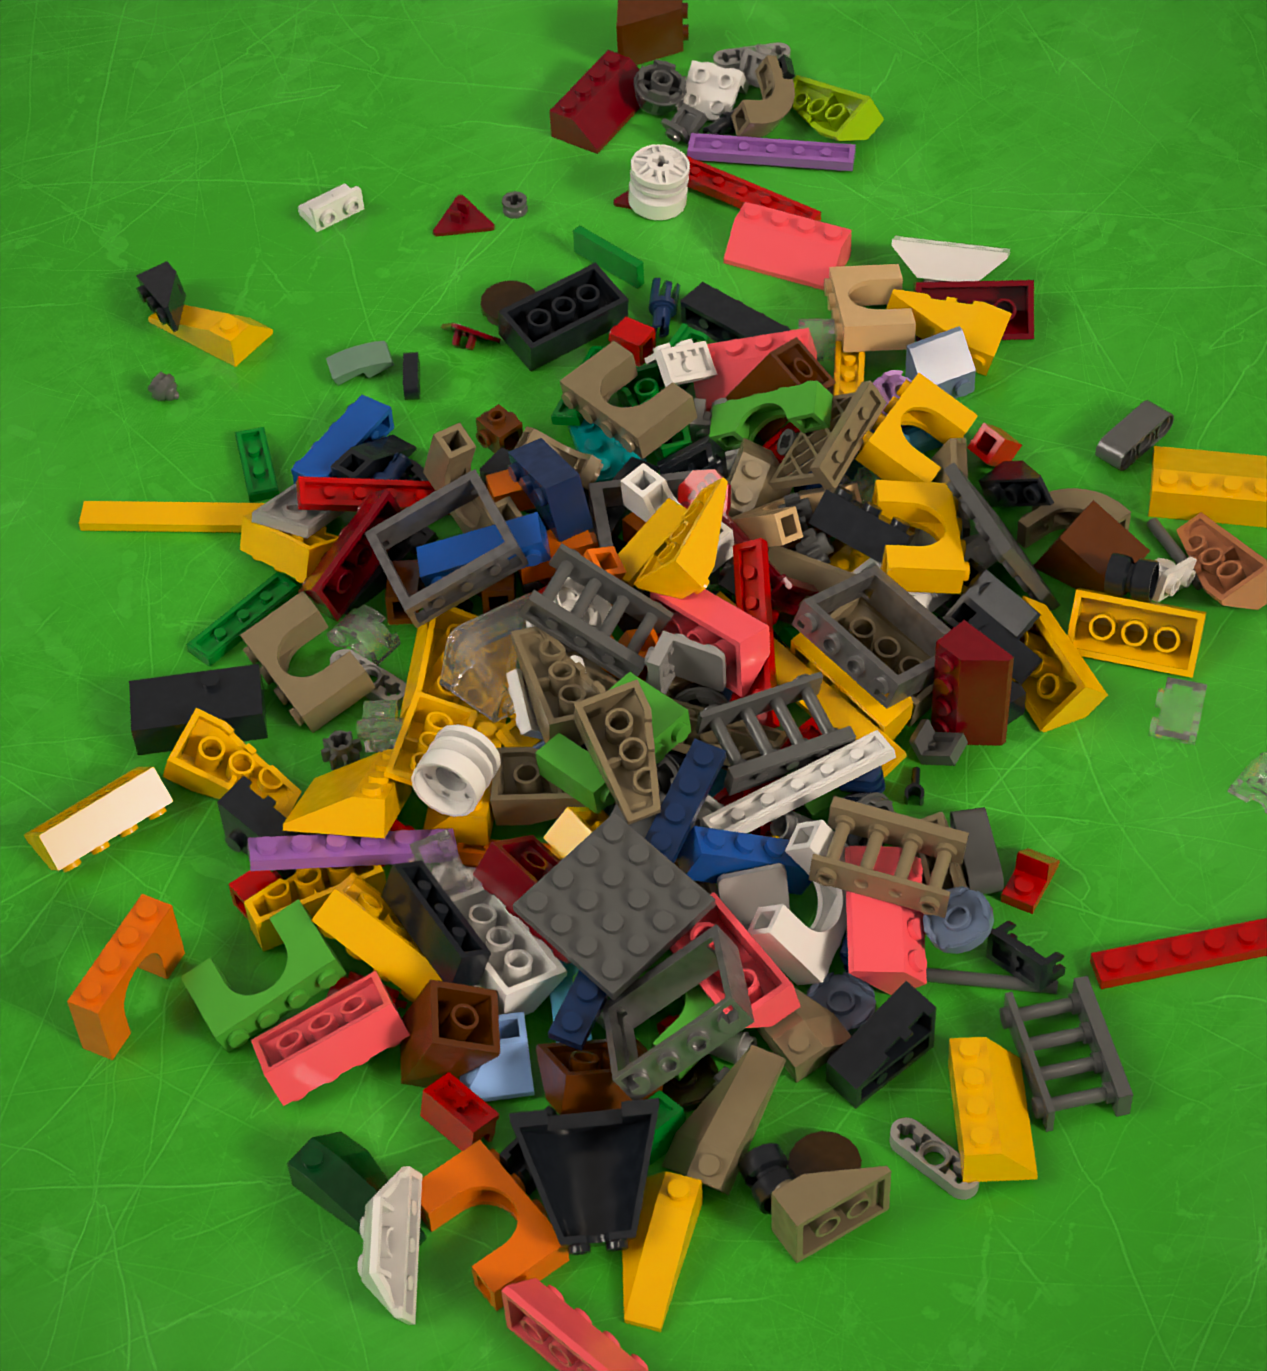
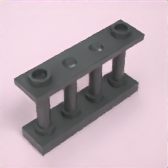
(582, 636)
(773, 762)
(1091, 1031)

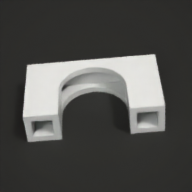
(796, 949)

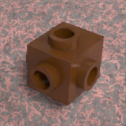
(498, 429)

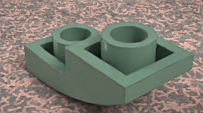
(365, 358)

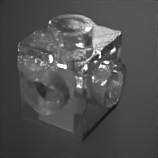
(381, 732)

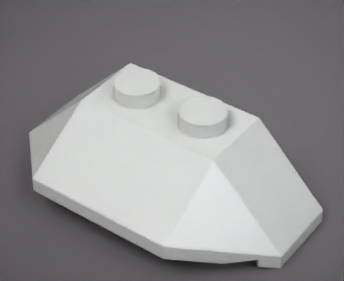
(948, 260)
(392, 1244)

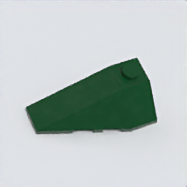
(338, 1176)

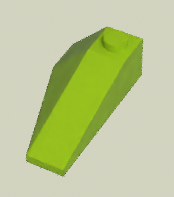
(835, 111)

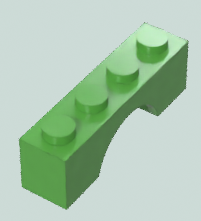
(804, 405)

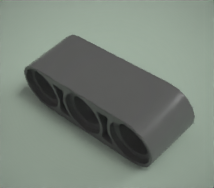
(1134, 435)
(981, 858)

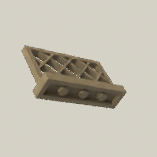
(838, 448)

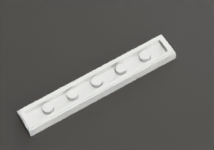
(802, 785)

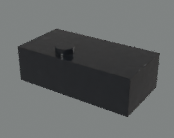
(562, 316)
(165, 704)

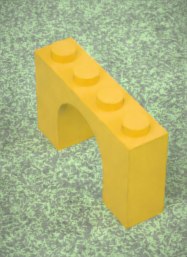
(922, 406)
(933, 510)

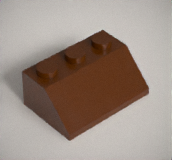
(581, 1079)

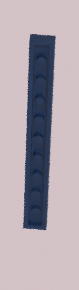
(667, 834)

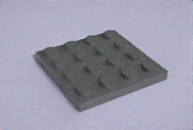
(999, 538)
(614, 905)

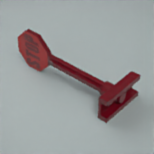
(786, 591)

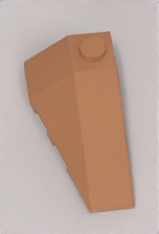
(1224, 564)

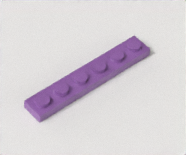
(772, 152)
(333, 850)

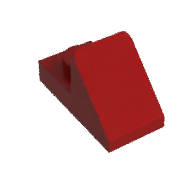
(1029, 880)

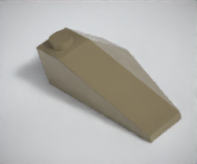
(552, 682)
(725, 1122)

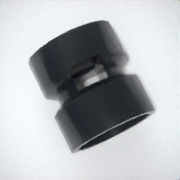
(1136, 578)
(763, 1171)

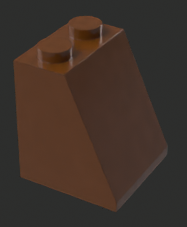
(651, 28)
(783, 367)
(1084, 549)
(449, 1031)

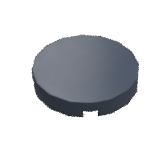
(965, 924)
(846, 997)

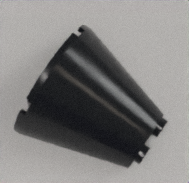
(590, 1170)

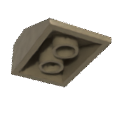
(827, 1206)

